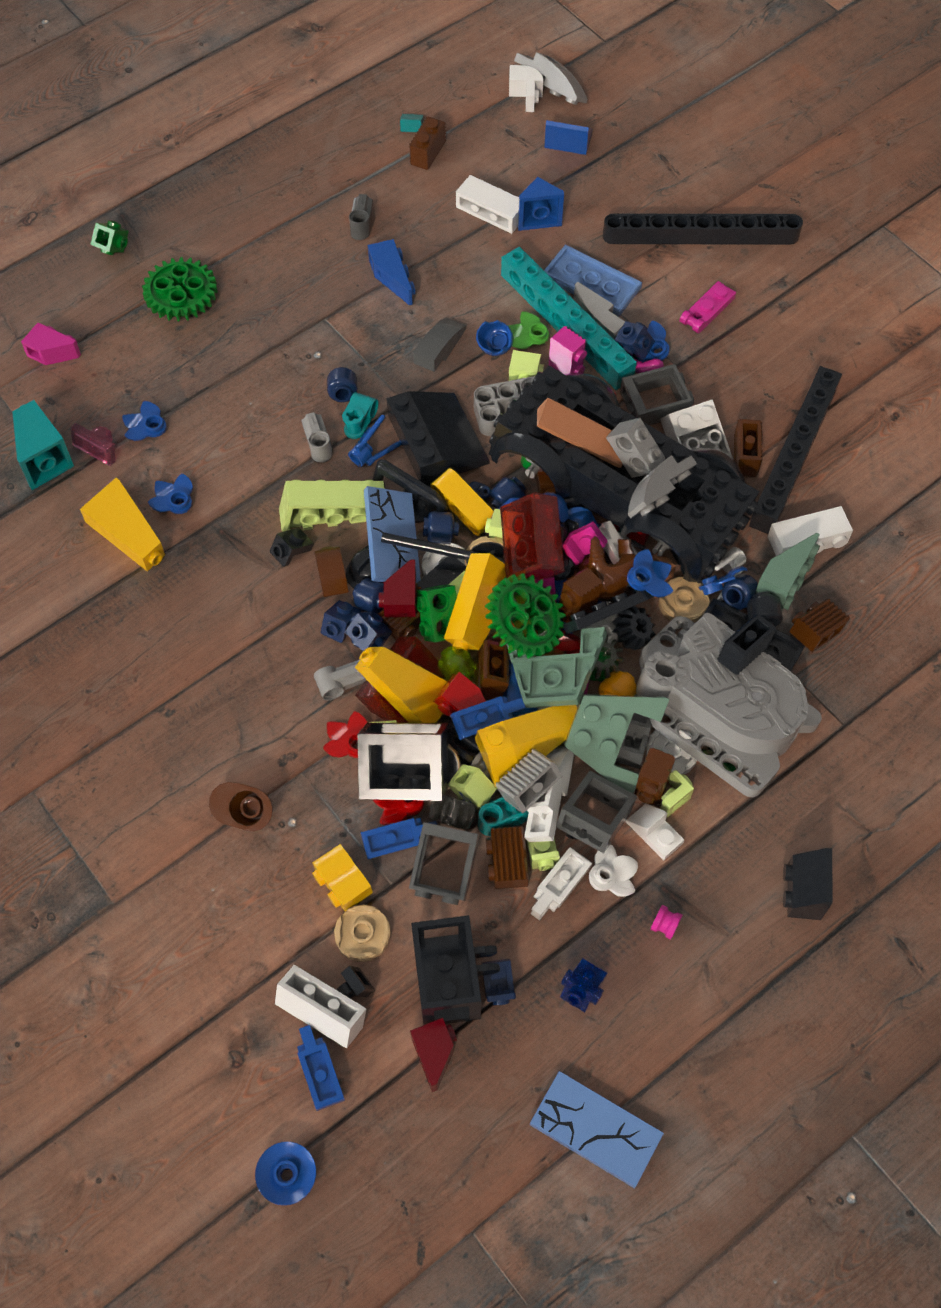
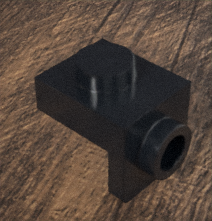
(289, 544)

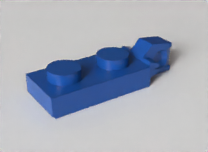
(484, 714)
(392, 837)
(319, 1070)

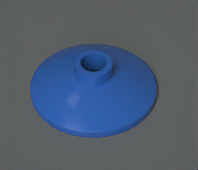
(274, 1162)

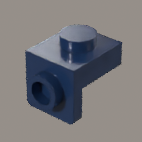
(337, 620)
(499, 986)

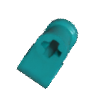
(359, 414)
(503, 812)

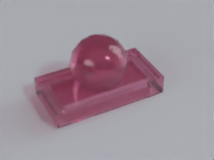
(94, 442)

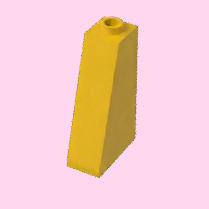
(122, 524)
(467, 622)
(402, 684)

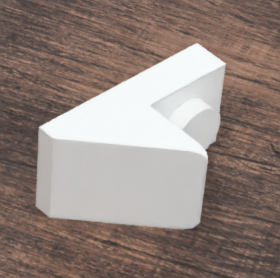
(655, 831)

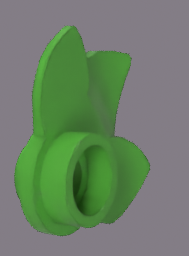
(529, 331)

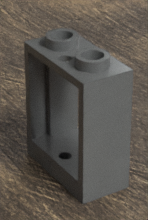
(652, 379)
(450, 834)
(598, 834)

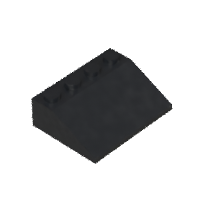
(435, 433)

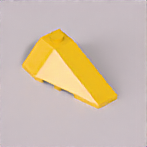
(512, 739)

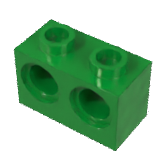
(432, 615)

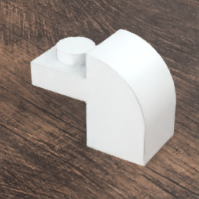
(526, 82)

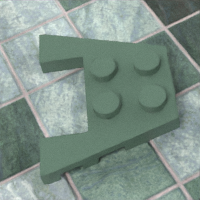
(558, 678)
(601, 728)

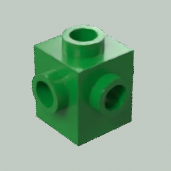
(110, 237)

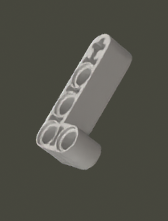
(493, 400)

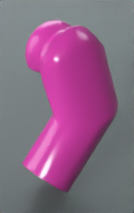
(648, 365)

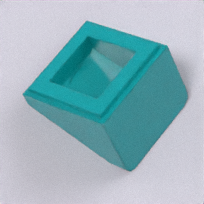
(410, 122)

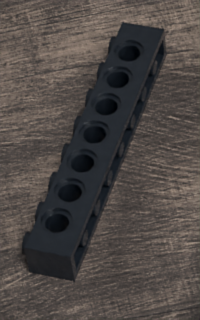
(795, 449)

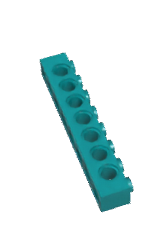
(561, 310)

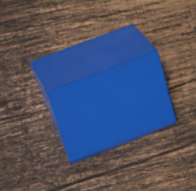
(567, 137)
(540, 206)

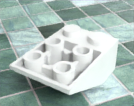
(697, 428)

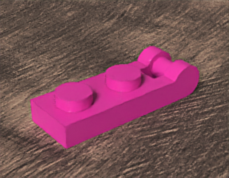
(708, 307)

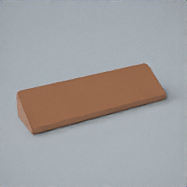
(576, 430)

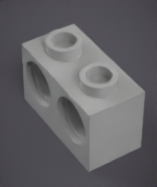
(635, 447)

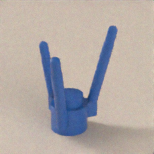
(362, 450)

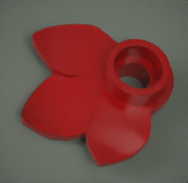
(344, 736)
(398, 810)

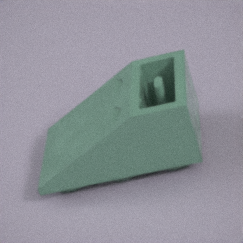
(788, 570)

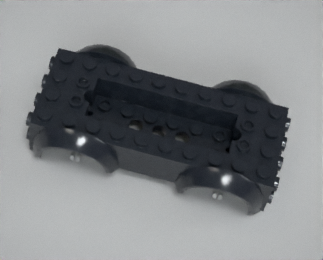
(701, 509)

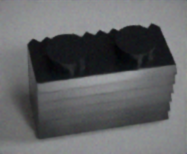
(746, 644)

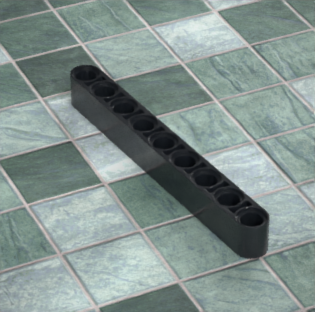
(702, 229)

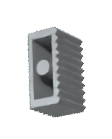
(528, 780)

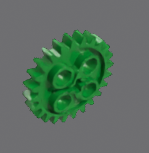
(179, 289)
(525, 616)

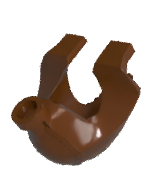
(612, 576)

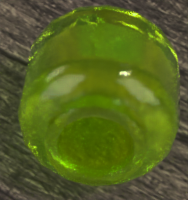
(456, 661)

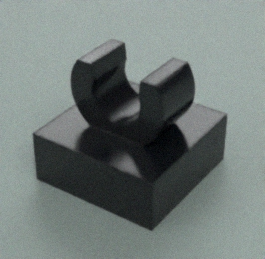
(355, 983)

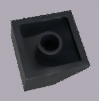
(809, 884)

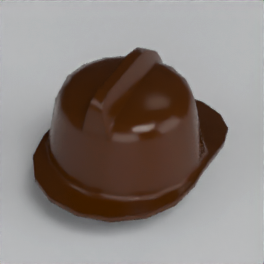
(241, 806)

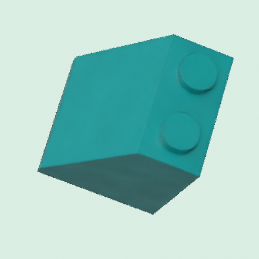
(39, 446)

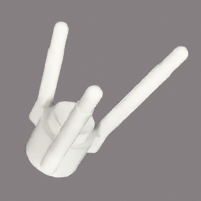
(732, 559)

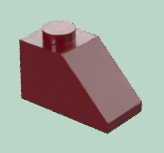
(400, 592)
(434, 1049)

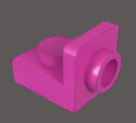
(578, 542)

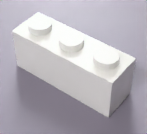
(488, 203)
(829, 523)
(320, 1006)

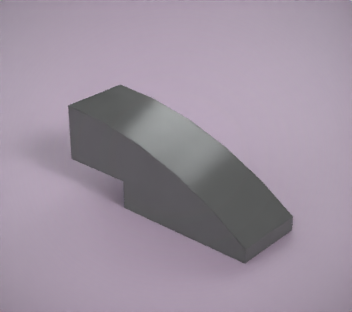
(438, 343)
(635, 741)

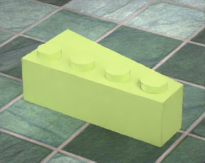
(323, 502)

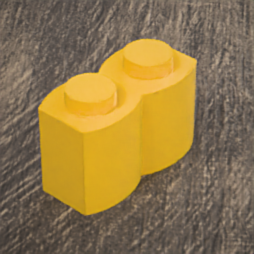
(342, 878)

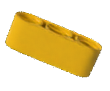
(463, 501)

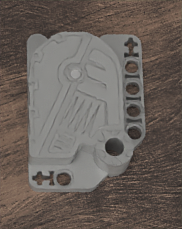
(740, 717)

